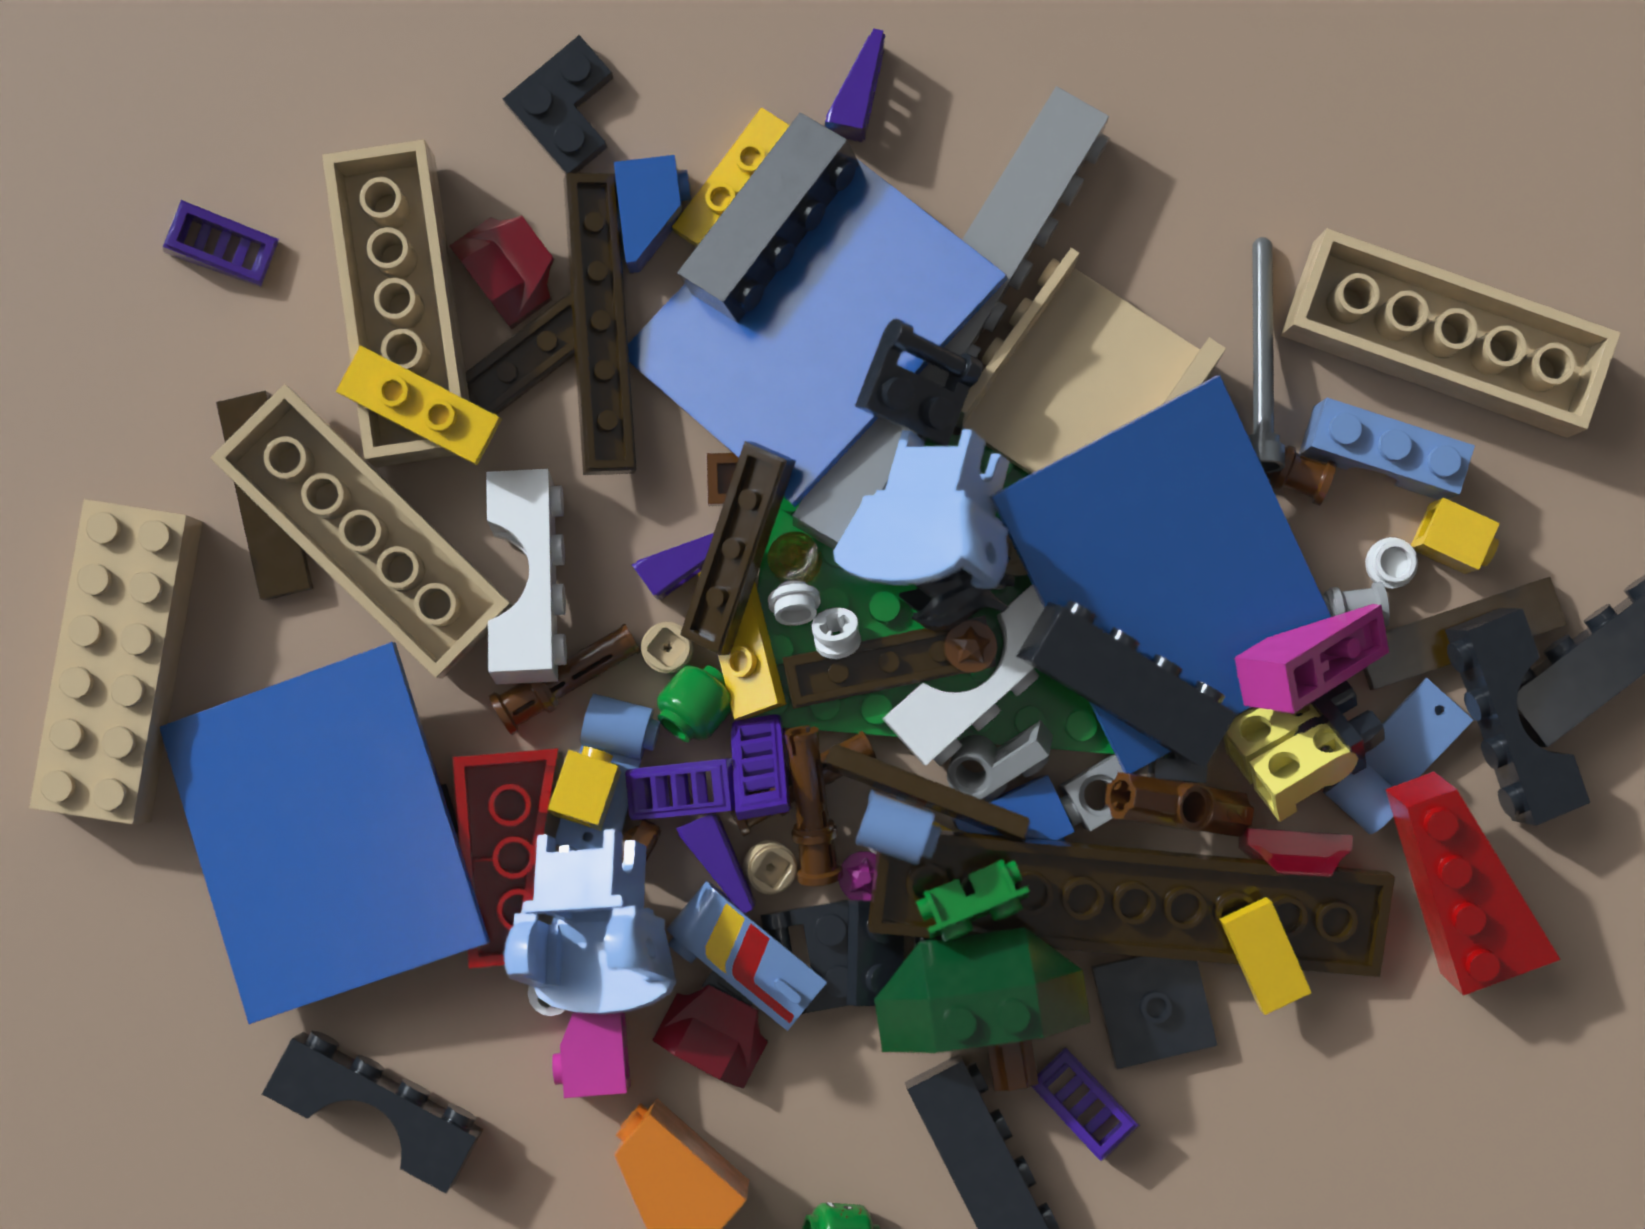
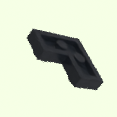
(549, 104)

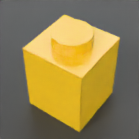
(1456, 536)
(585, 788)

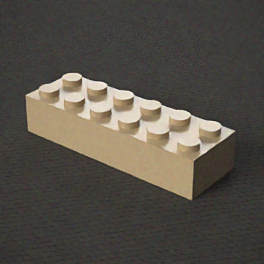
(395, 279)
(1450, 334)
(361, 531)
(116, 662)

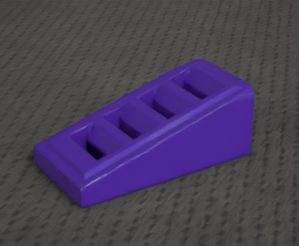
(854, 101)
(190, 213)
(673, 567)
(759, 764)
(649, 789)
(712, 847)
(1116, 1136)

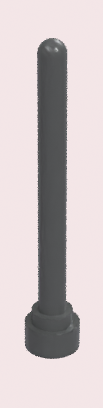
(1264, 440)

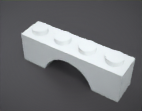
(525, 638)
(933, 719)

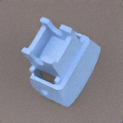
(930, 517)
(602, 942)

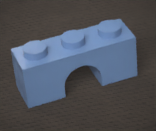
(1370, 441)

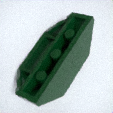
(980, 994)

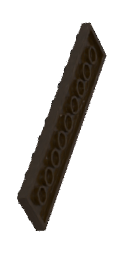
(1146, 900)

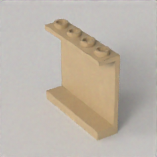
(1076, 370)

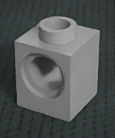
(1073, 789)

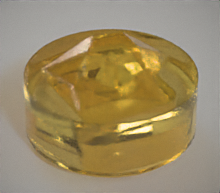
(794, 557)

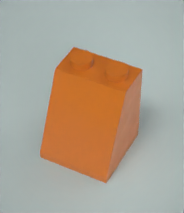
(676, 1173)

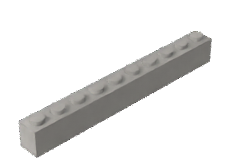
(1004, 233)

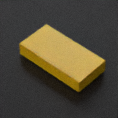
(1265, 955)

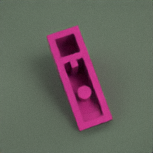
(1310, 660)
(593, 1056)

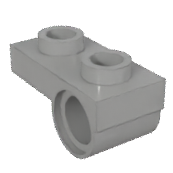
(1021, 754)

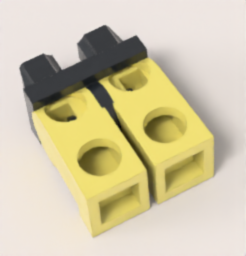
(1304, 750)

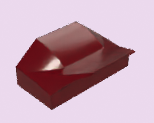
(507, 266)
(1296, 850)
(713, 1034)

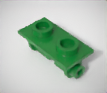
(993, 895)

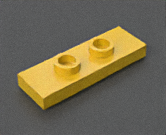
(729, 176)
(418, 405)
(751, 666)

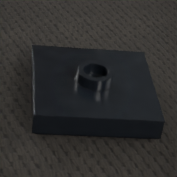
(1153, 1008)

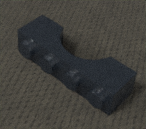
(1492, 660)
(431, 1137)

